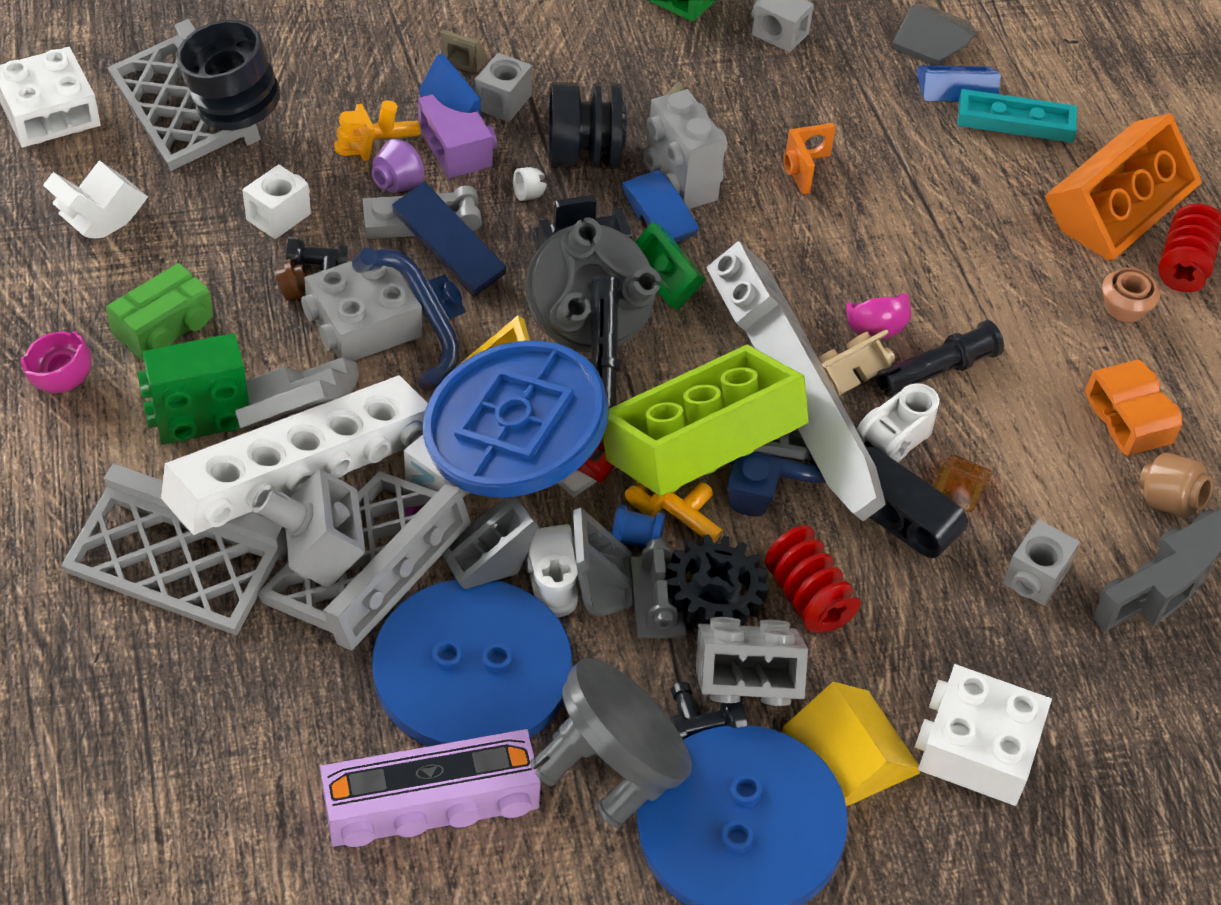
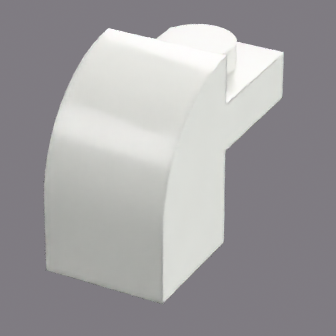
(99, 204)

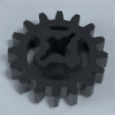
(716, 581)

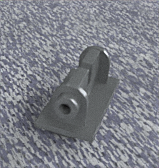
(653, 608)

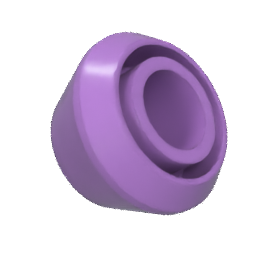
(397, 167)

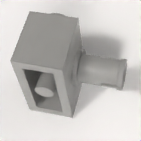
(319, 525)

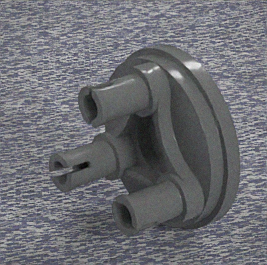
(562, 286)
(624, 728)

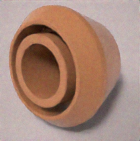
(1129, 294)

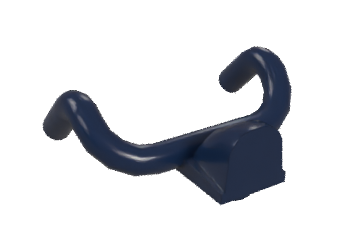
(439, 304)
(756, 478)

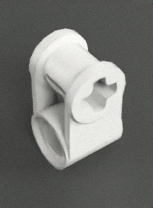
(901, 421)
(553, 569)

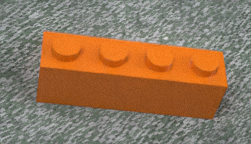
(1125, 187)

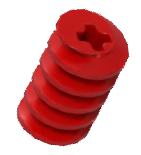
(1191, 247)
(811, 580)

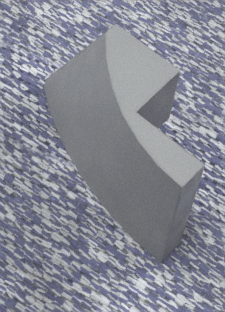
(292, 391)

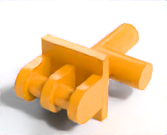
(358, 132)
(684, 510)

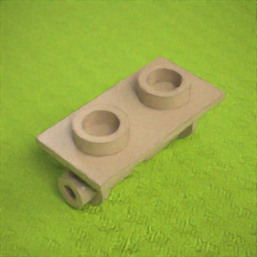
(863, 354)

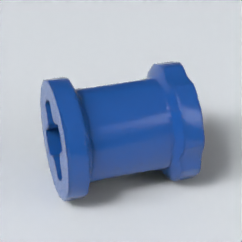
(637, 527)

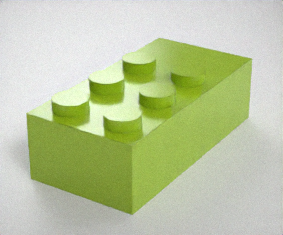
(705, 419)

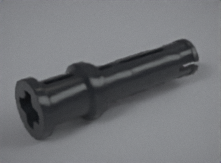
(956, 353)

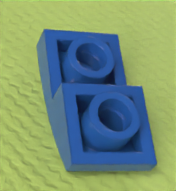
(658, 201)

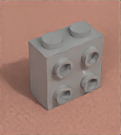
(686, 147)
(361, 310)
(751, 661)

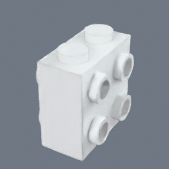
(47, 97)
(982, 734)

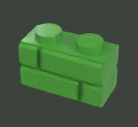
(160, 311)

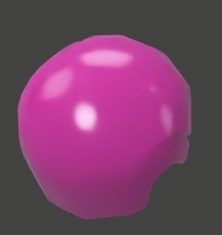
(879, 315)
(57, 362)

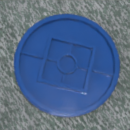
(515, 418)
(470, 663)
(749, 822)

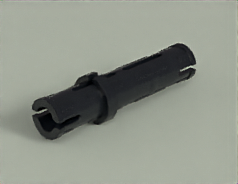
(605, 332)

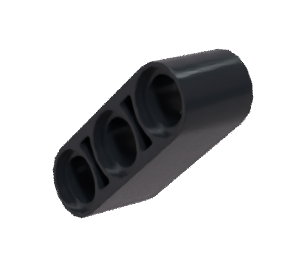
(916, 509)

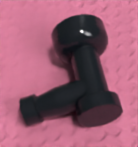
(313, 255)
(691, 722)

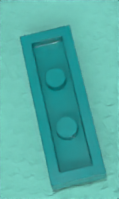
(1017, 115)

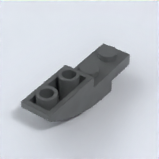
(1167, 580)

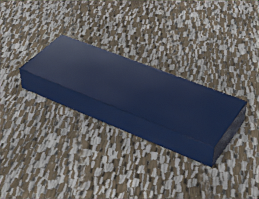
(449, 239)

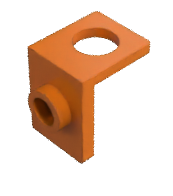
(799, 159)

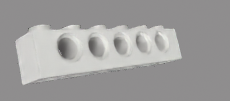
(335, 436)

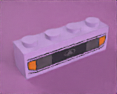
(430, 788)

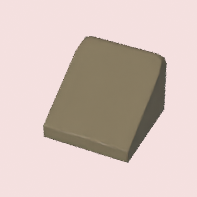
(463, 51)

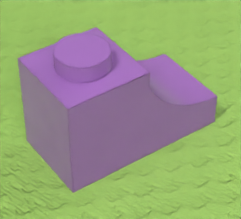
(456, 138)

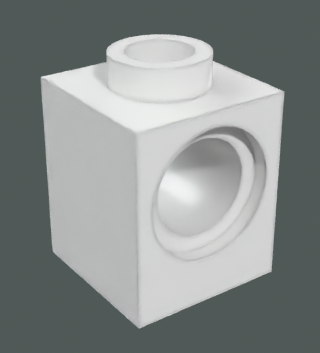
(277, 201)

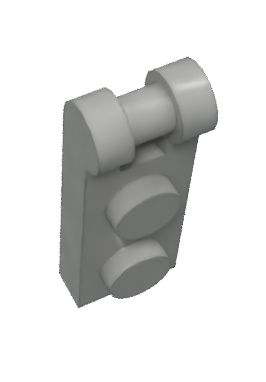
(383, 223)

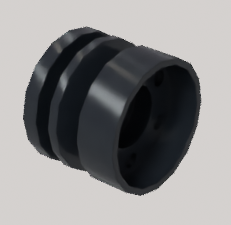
(228, 74)
(585, 125)

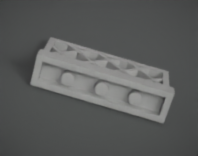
(149, 62)
(143, 495)
(389, 568)

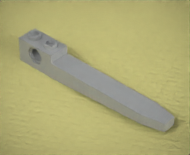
(775, 331)

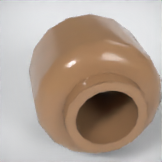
(1176, 485)

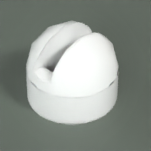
(528, 184)

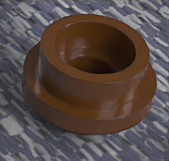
(291, 280)

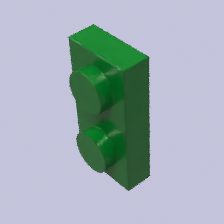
(677, 272)

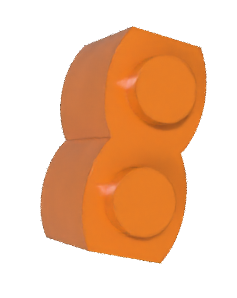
(1133, 407)

